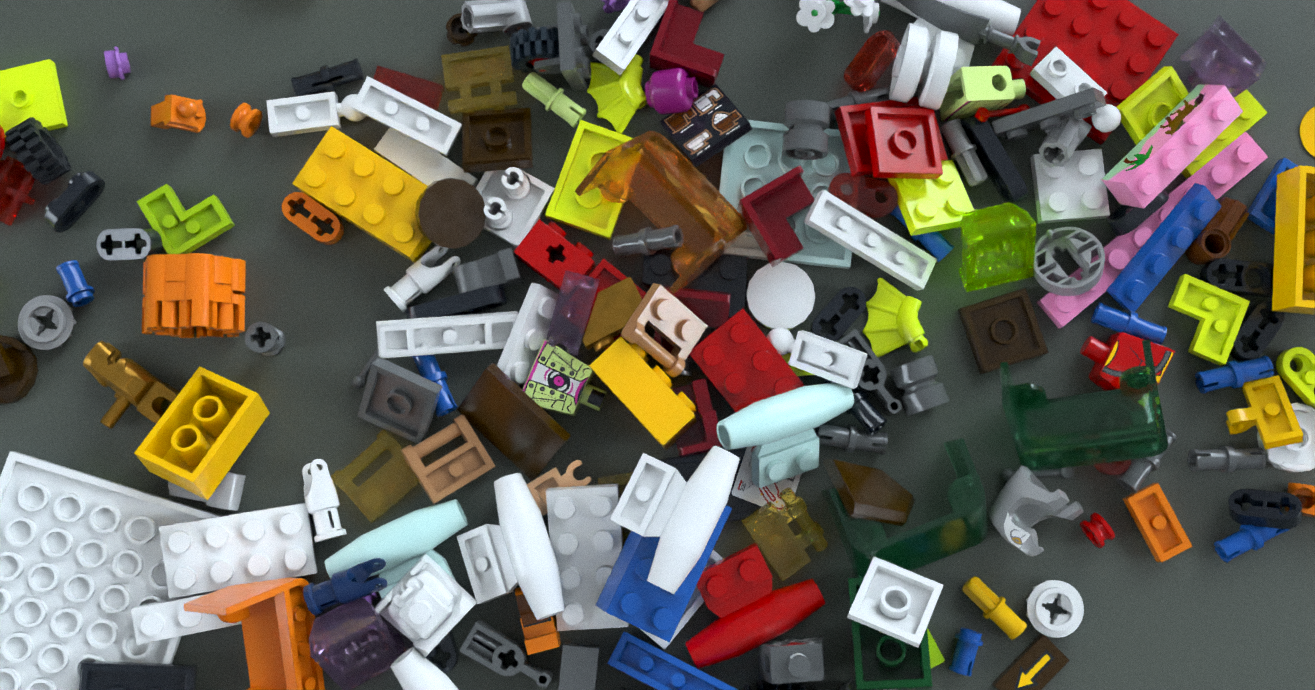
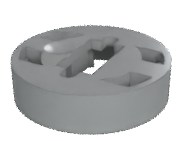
(1068, 239)

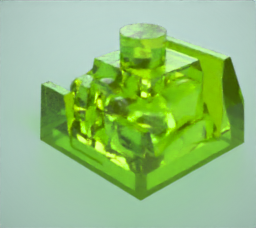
(997, 246)

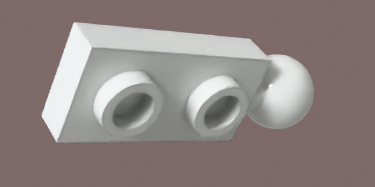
(1063, 77)
(309, 113)
(820, 356)

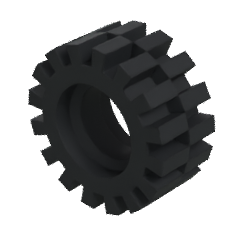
(38, 151)

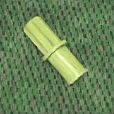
(553, 99)

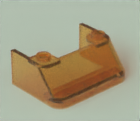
(669, 194)

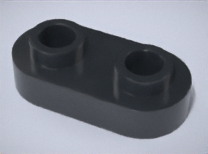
(74, 201)

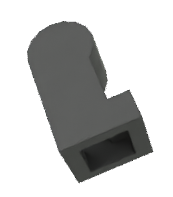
(488, 271)

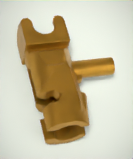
(129, 381)

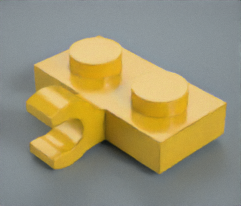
(1267, 410)

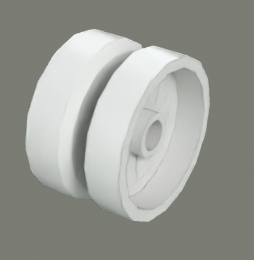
(927, 67)

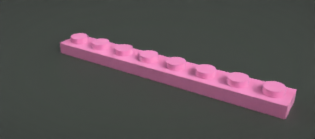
(1218, 177)

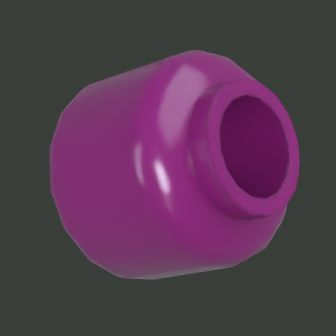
(671, 91)

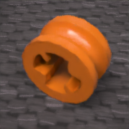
(246, 120)

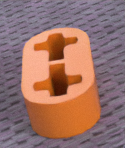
(308, 224)

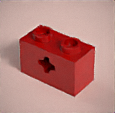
(536, 251)

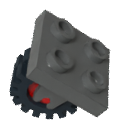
(555, 48)

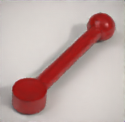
(983, 114)

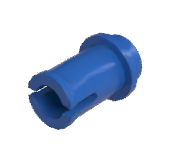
(75, 283)
(965, 651)

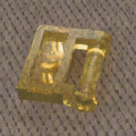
(385, 485)

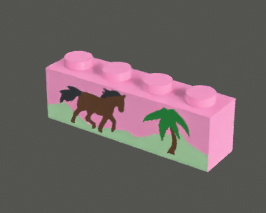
(1172, 145)

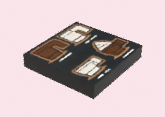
(706, 126)

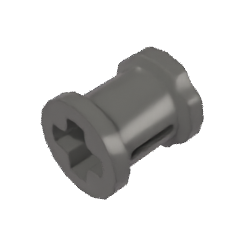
(258, 331)

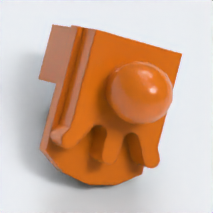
(179, 114)

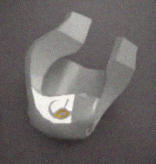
(1025, 503)

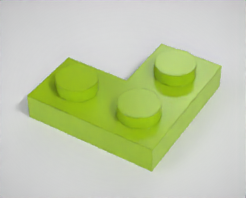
(182, 229)

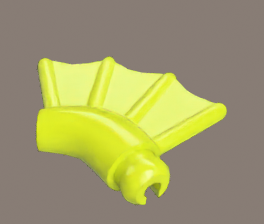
(618, 95)
(893, 321)

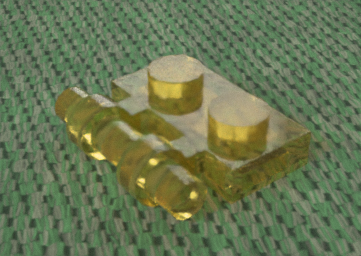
(475, 70)
(776, 540)

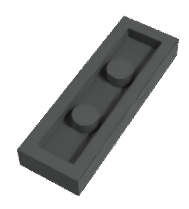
(1049, 115)

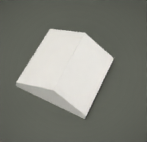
(895, 601)

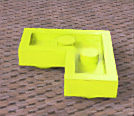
(1218, 316)

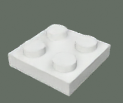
(1071, 190)

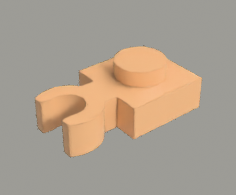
(553, 479)

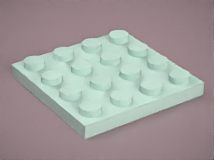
(757, 161)

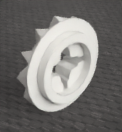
(1068, 599)

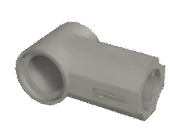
(495, 15)
(1062, 141)
(225, 496)

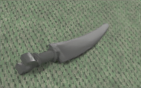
(972, 28)

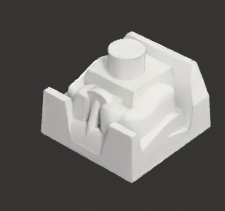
(425, 604)

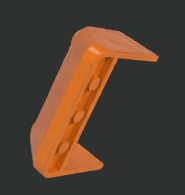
(274, 631)

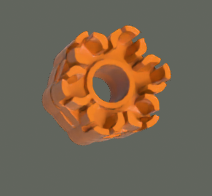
(192, 293)

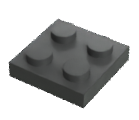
(399, 400)

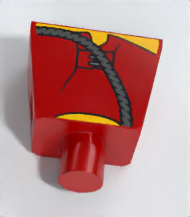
(1119, 354)

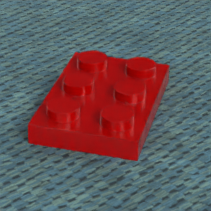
(855, 138)
(743, 363)

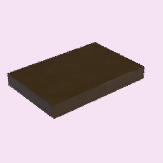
(513, 422)

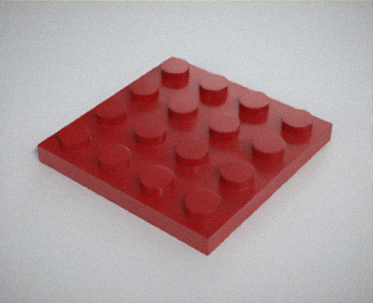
(1104, 38)

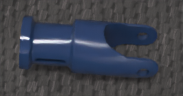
(344, 586)

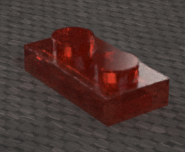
(419, 89)

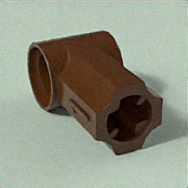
(1218, 232)

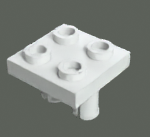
(512, 202)

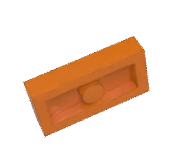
(1157, 522)

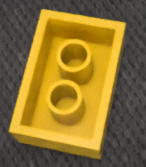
(645, 391)
(203, 432)

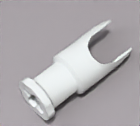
(421, 277)
(322, 501)

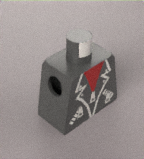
(792, 660)

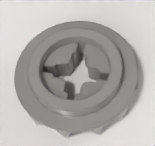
(32, 329)

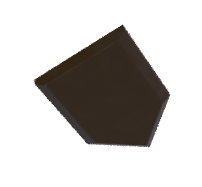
(870, 493)

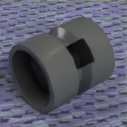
(806, 125)
(919, 385)

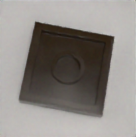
(497, 140)
(1003, 330)

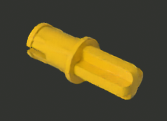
(994, 607)

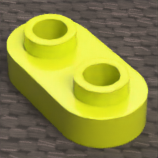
(1303, 379)

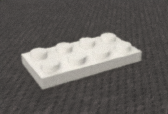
(237, 549)
(585, 551)

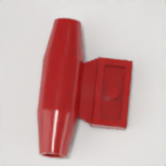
(747, 607)

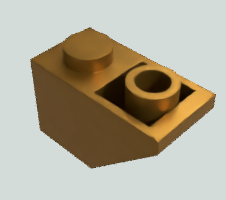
(611, 313)

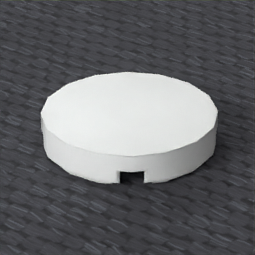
(780, 296)
(1296, 456)

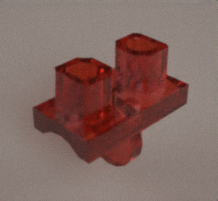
(14, 188)

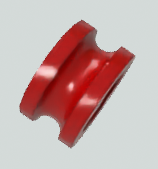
(1097, 530)

